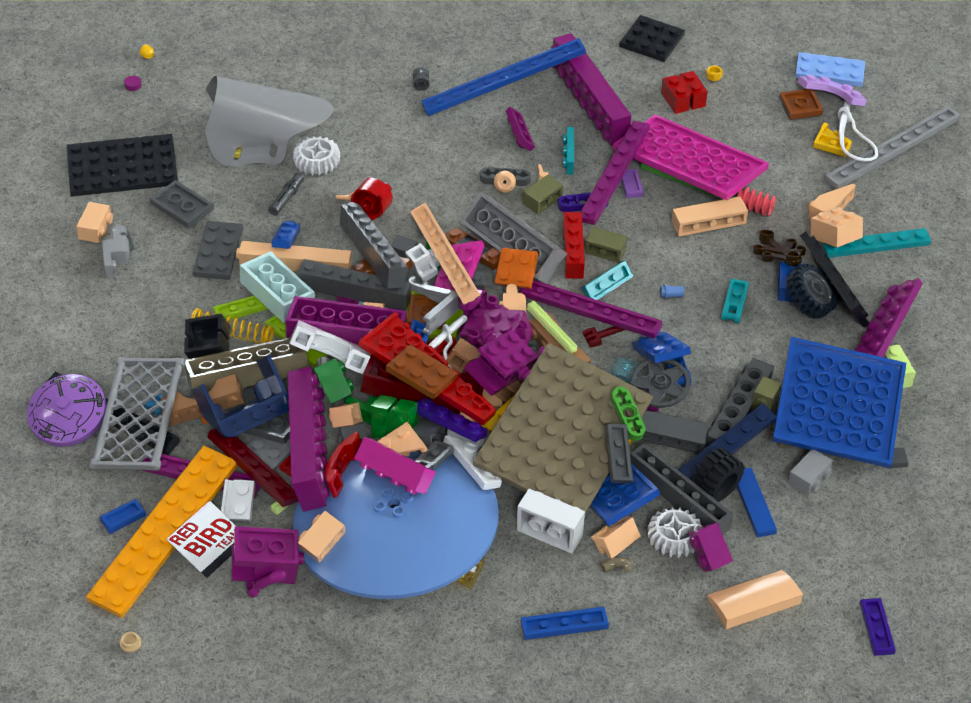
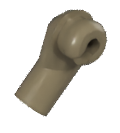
(613, 563)

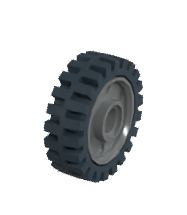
(812, 291)

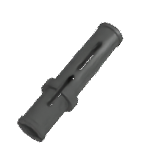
(290, 189)

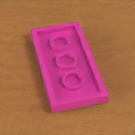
(469, 255)

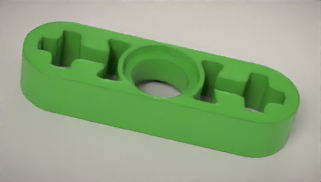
(628, 404)

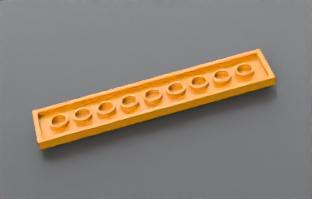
(149, 545)

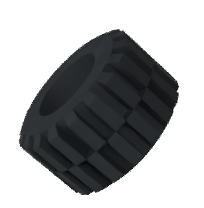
(719, 474)

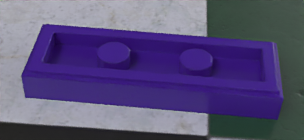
(877, 627)

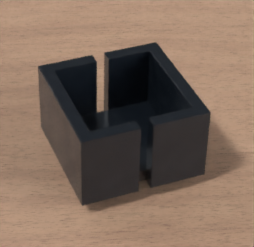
(208, 335)

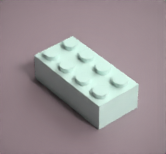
(273, 283)

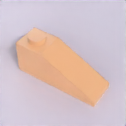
(829, 200)

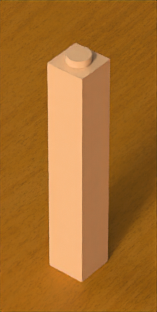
(295, 255)

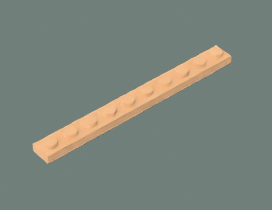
(445, 254)

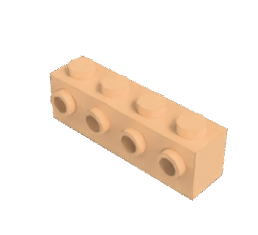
(709, 216)

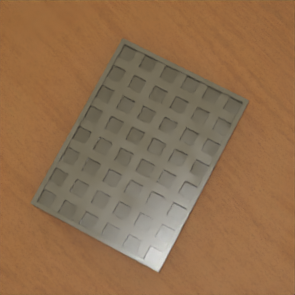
(556, 429)

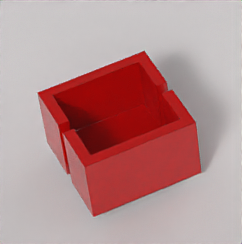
(679, 90)

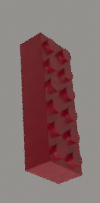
(380, 382)

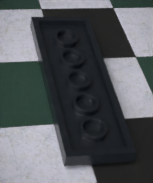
(836, 278)

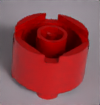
(373, 197)

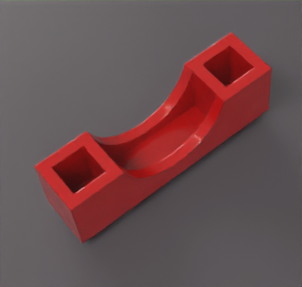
(573, 245)

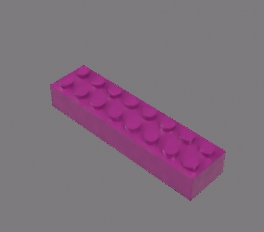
(594, 94)
(307, 439)

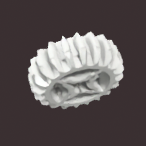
(316, 155)
(670, 531)

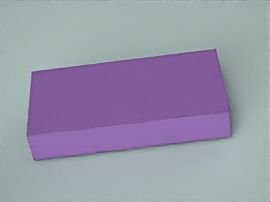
(632, 184)

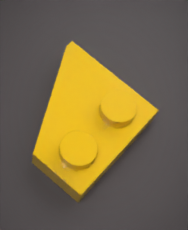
(829, 141)

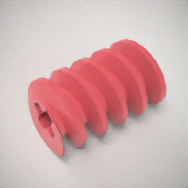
(757, 202)

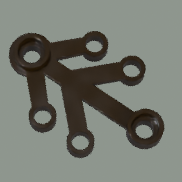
(783, 253)

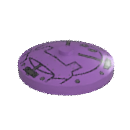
(66, 410)

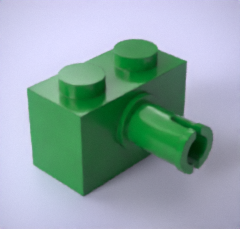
(334, 380)

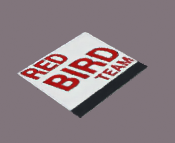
(205, 539)

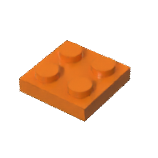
(516, 268)

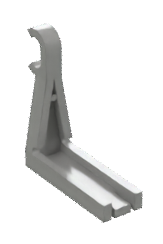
(446, 307)

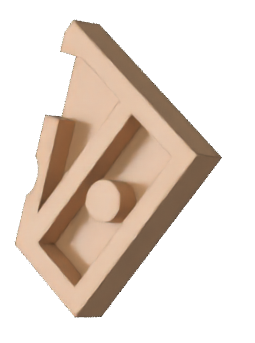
(403, 440)

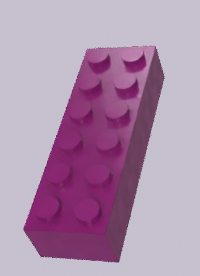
(338, 318)

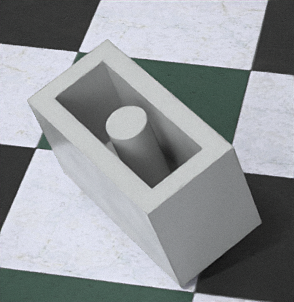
(810, 472)

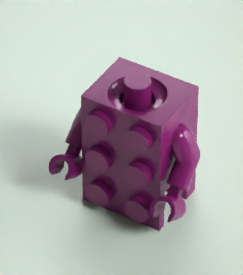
(498, 320)
(501, 361)
(265, 557)

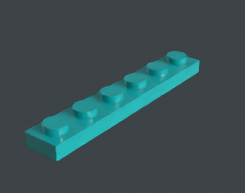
(880, 242)

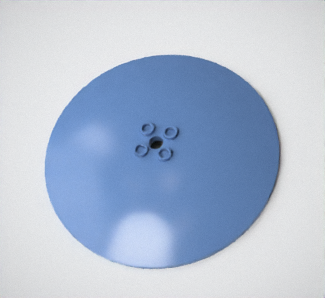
(405, 547)

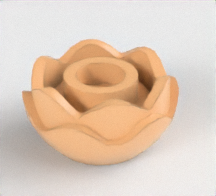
(510, 181)

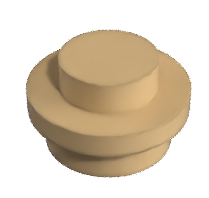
(130, 642)

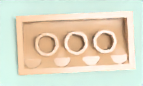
(755, 598)

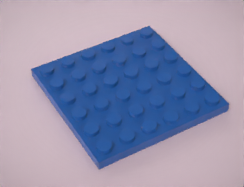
(840, 402)

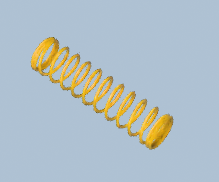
(263, 335)

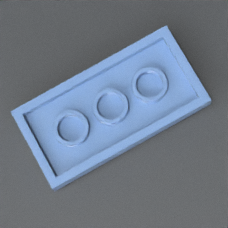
(836, 68)

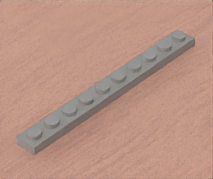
(893, 147)

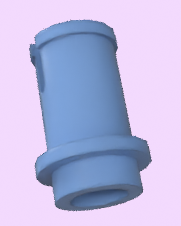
(671, 291)

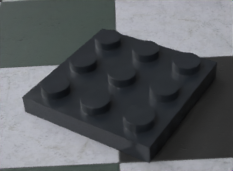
(652, 38)

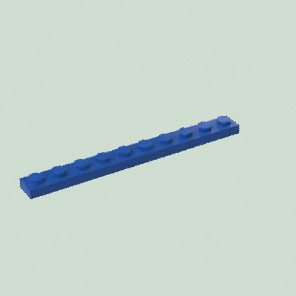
(503, 76)

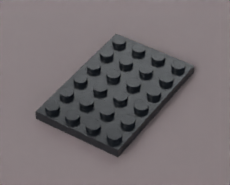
(121, 164)

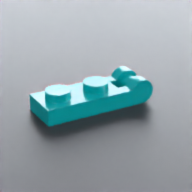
(735, 300)

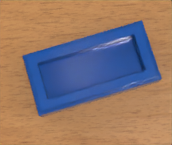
(122, 516)

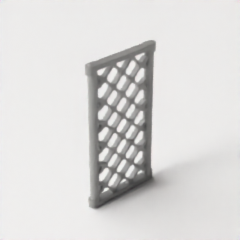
(161, 421)

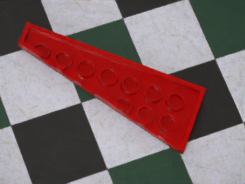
(394, 336)

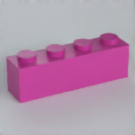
(394, 465)

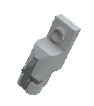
(116, 249)

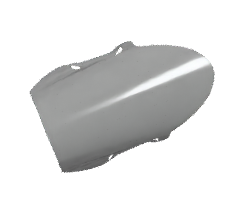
(256, 118)

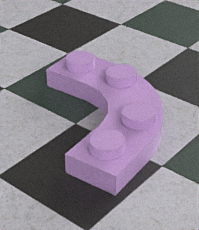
(845, 91)

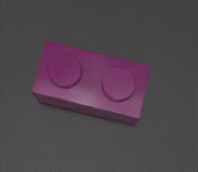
(710, 547)

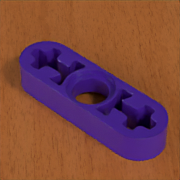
(570, 199)

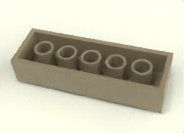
(243, 363)

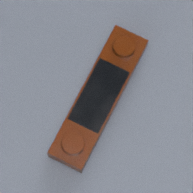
(489, 256)

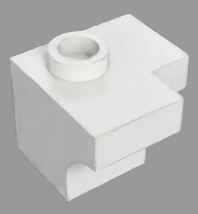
(423, 262)

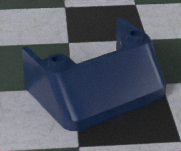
(270, 403)

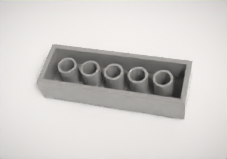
(506, 230)

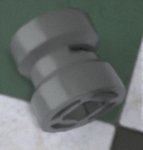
(421, 79)

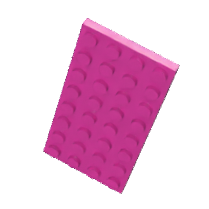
(696, 158)

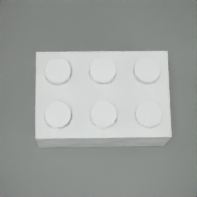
(550, 520)

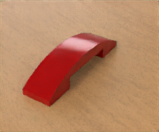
(339, 461)

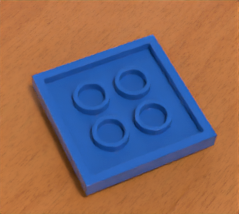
(620, 499)

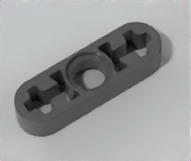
(518, 173)

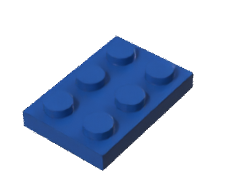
(661, 348)

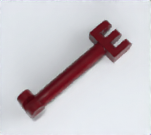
(594, 337)

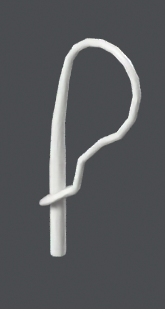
(845, 117)
(446, 334)

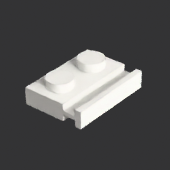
(238, 500)

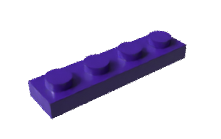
(451, 420)

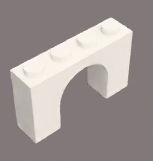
(308, 336)

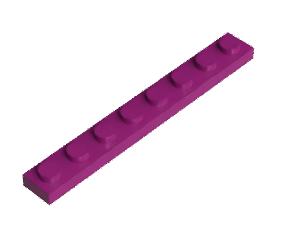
(614, 172)
(593, 309)

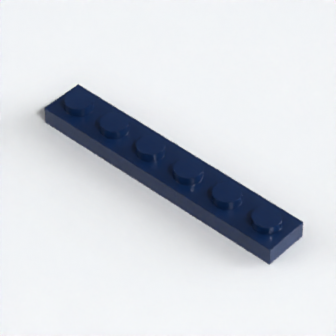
(735, 437)

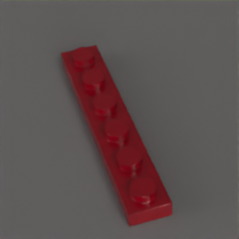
(255, 468)

